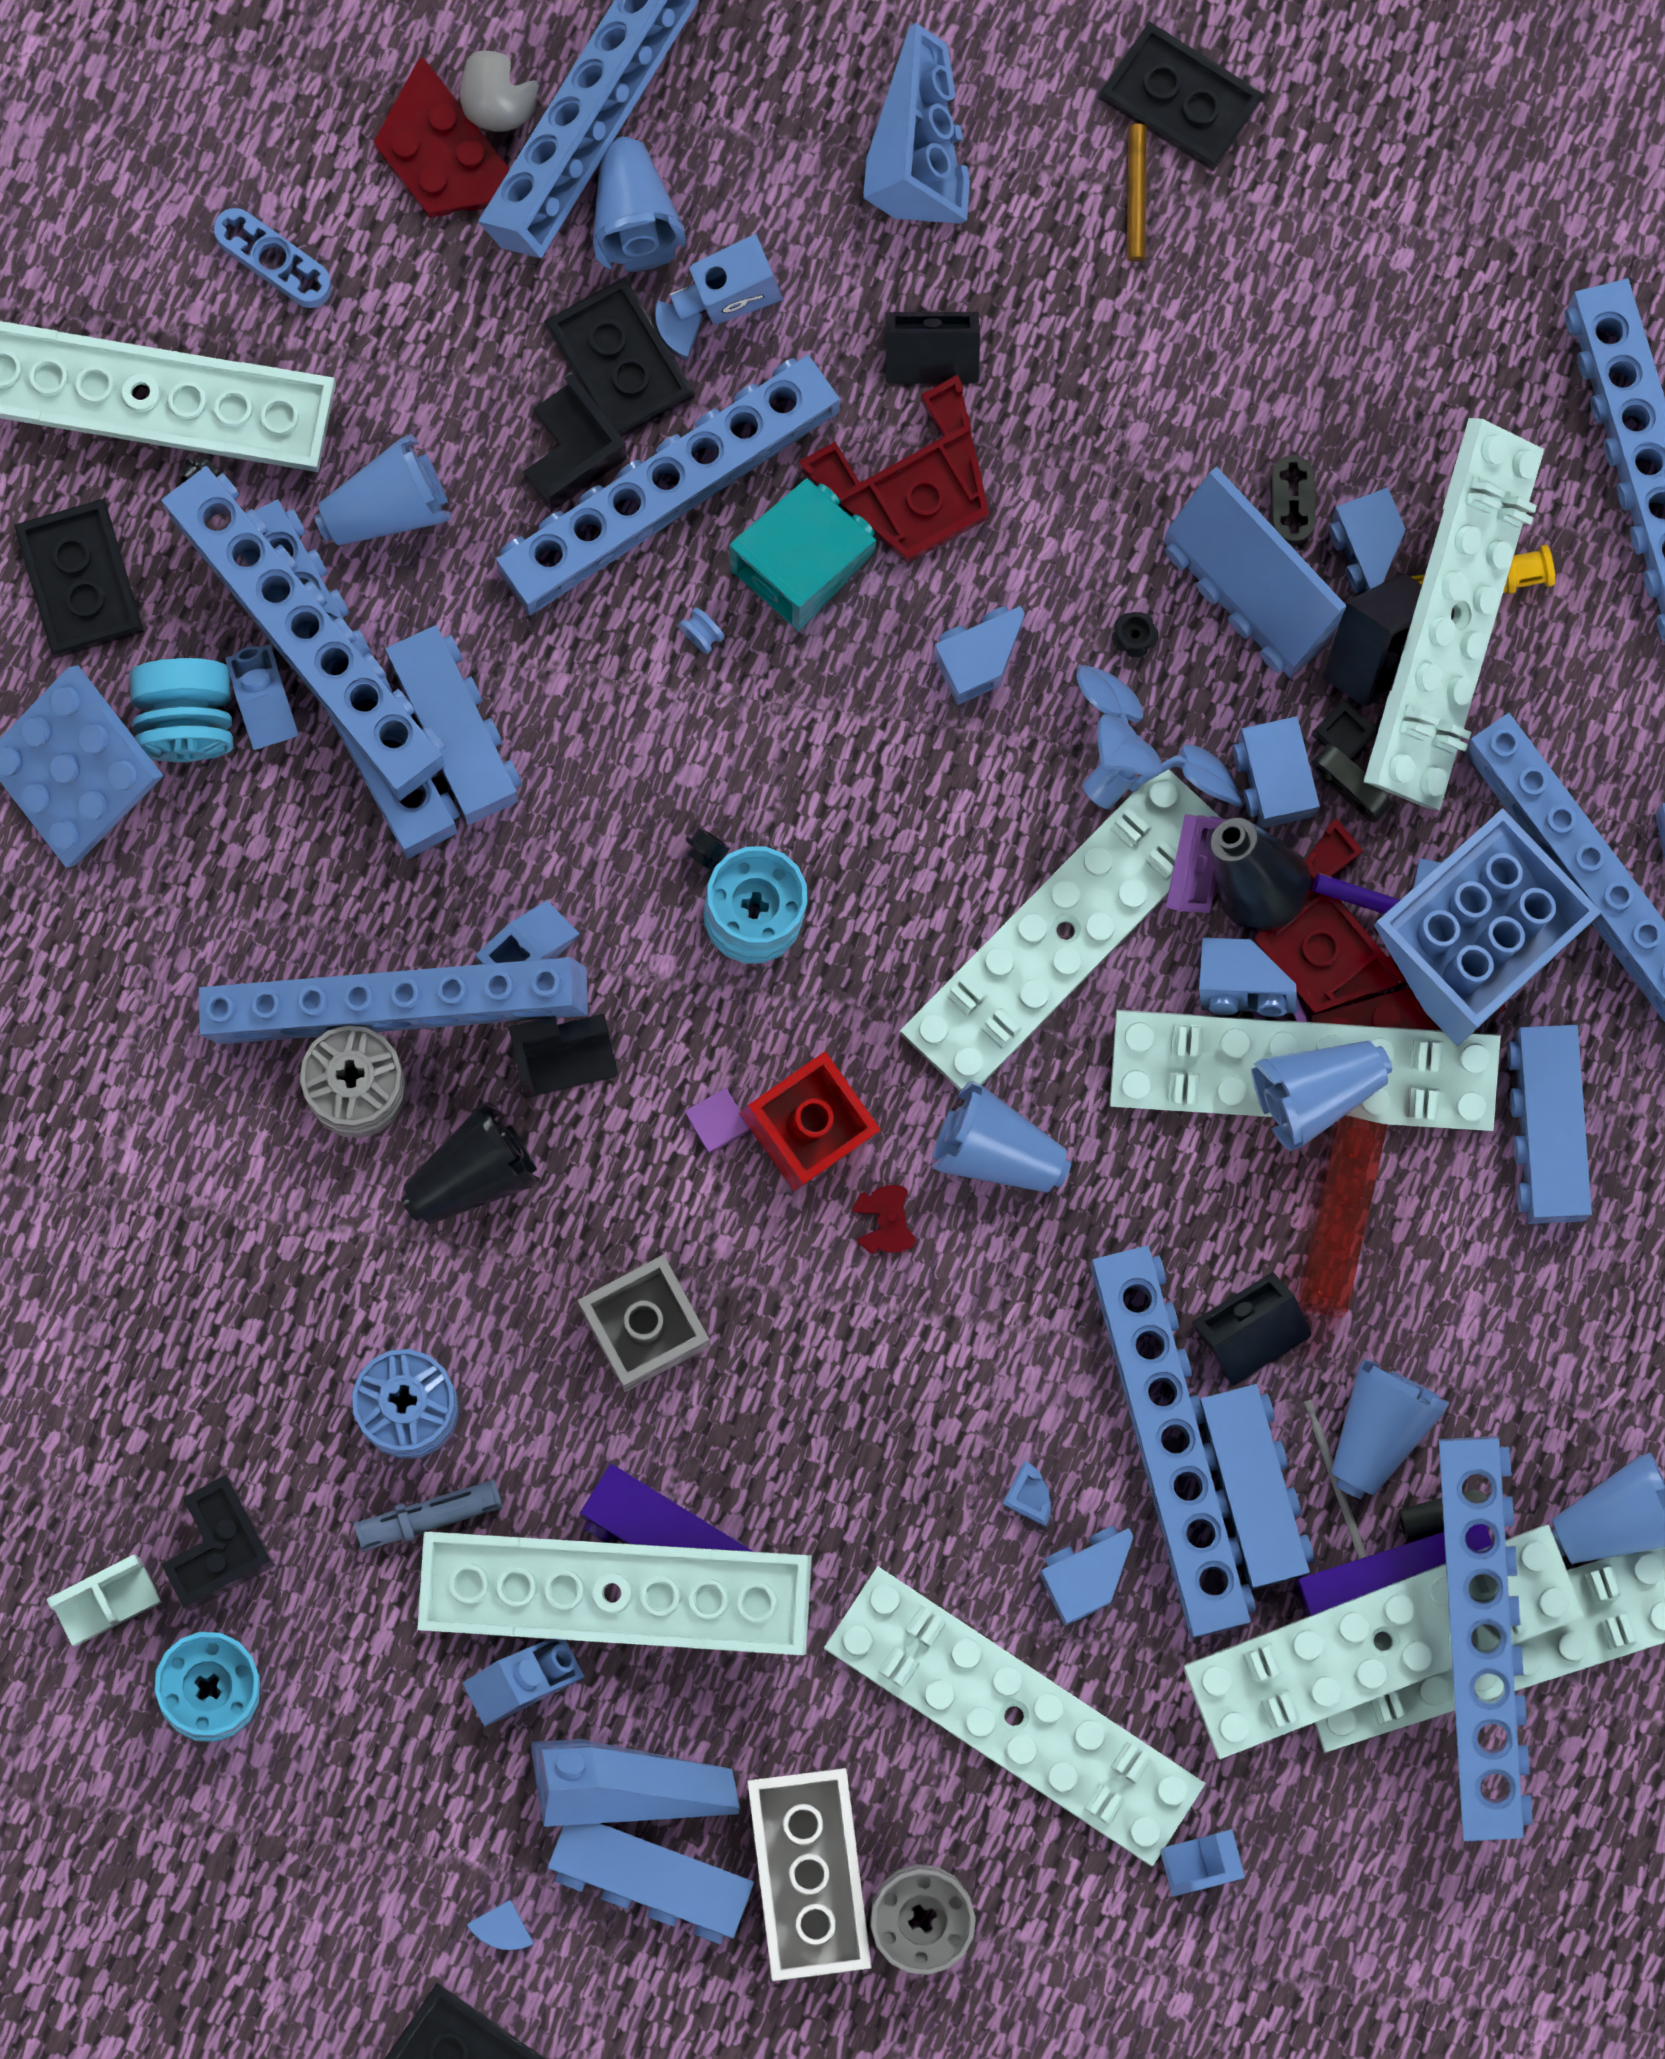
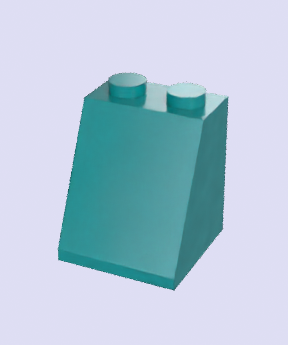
(801, 552)

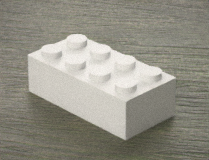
(809, 1874)

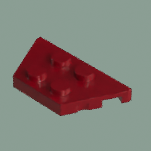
(437, 148)

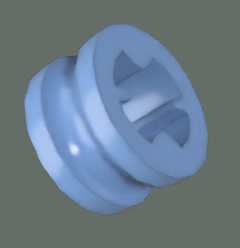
(701, 630)

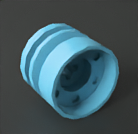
(181, 709)
(761, 878)
(205, 1657)

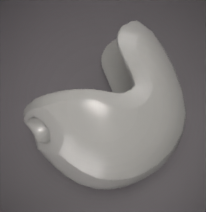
(490, 97)

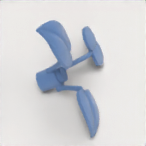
(1126, 753)

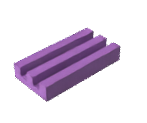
(1193, 870)

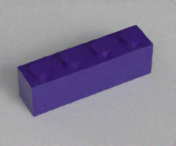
(642, 1516)
(1379, 1570)

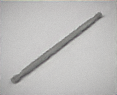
(1342, 1499)

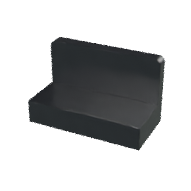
(932, 347)
(1253, 1327)

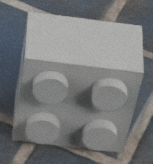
(644, 1323)

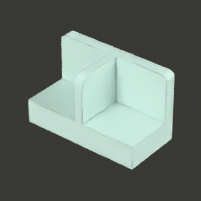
(105, 1600)

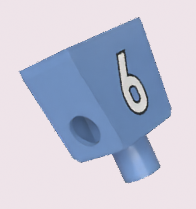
(743, 281)

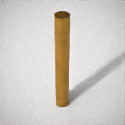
(1137, 192)

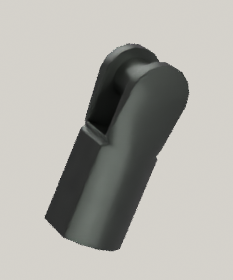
(1427, 1517)

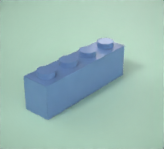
(448, 706)
(1550, 1123)
(1255, 1488)
(651, 1876)

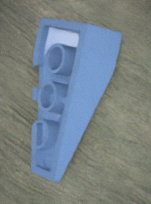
(912, 153)
(611, 1783)

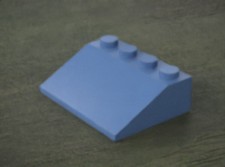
(1253, 575)
(1483, 925)

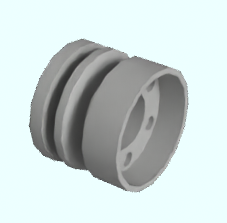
(377, 1095)
(912, 1947)

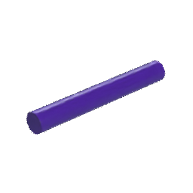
(1353, 894)

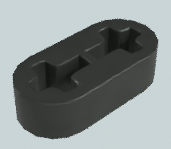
(1303, 500)
(1349, 782)

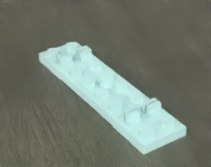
(191, 402)
(1445, 655)
(1026, 966)
(1209, 1060)
(665, 1597)
(1622, 1616)
(1331, 1656)
(1056, 1749)

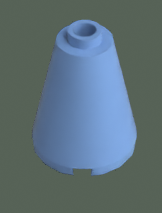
(633, 211)
(384, 497)
(1317, 1087)
(998, 1145)
(1381, 1427)
(1616, 1516)

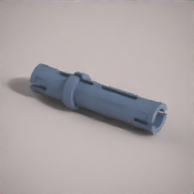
(427, 1515)

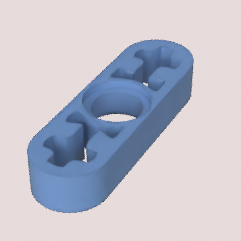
(238, 247)

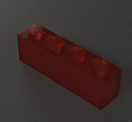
(1341, 1216)

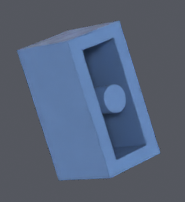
(1276, 773)

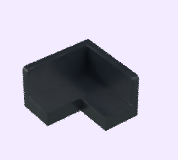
(585, 440)
(1372, 640)
(563, 1054)
(231, 1547)

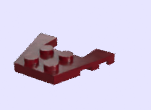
(921, 496)
(1325, 944)

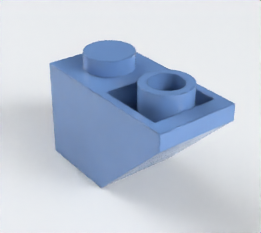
(1370, 536)
(978, 657)
(261, 696)
(533, 936)
(1243, 978)
(1087, 1579)
(522, 1679)

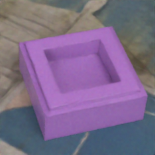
(717, 1121)

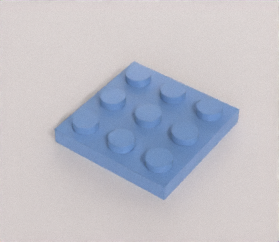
(74, 766)

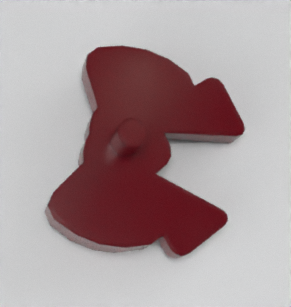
(889, 1204)

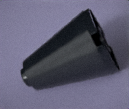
(1257, 875)
(470, 1169)

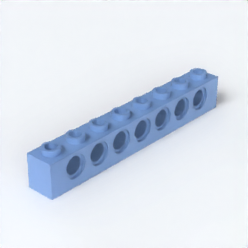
(582, 122)
(1615, 309)
(793, 379)
(400, 768)
(413, 827)
(1569, 838)
(394, 1000)
(1202, 1612)
(1483, 1816)

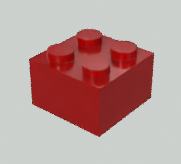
(809, 1121)

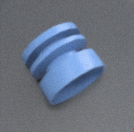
(423, 1426)

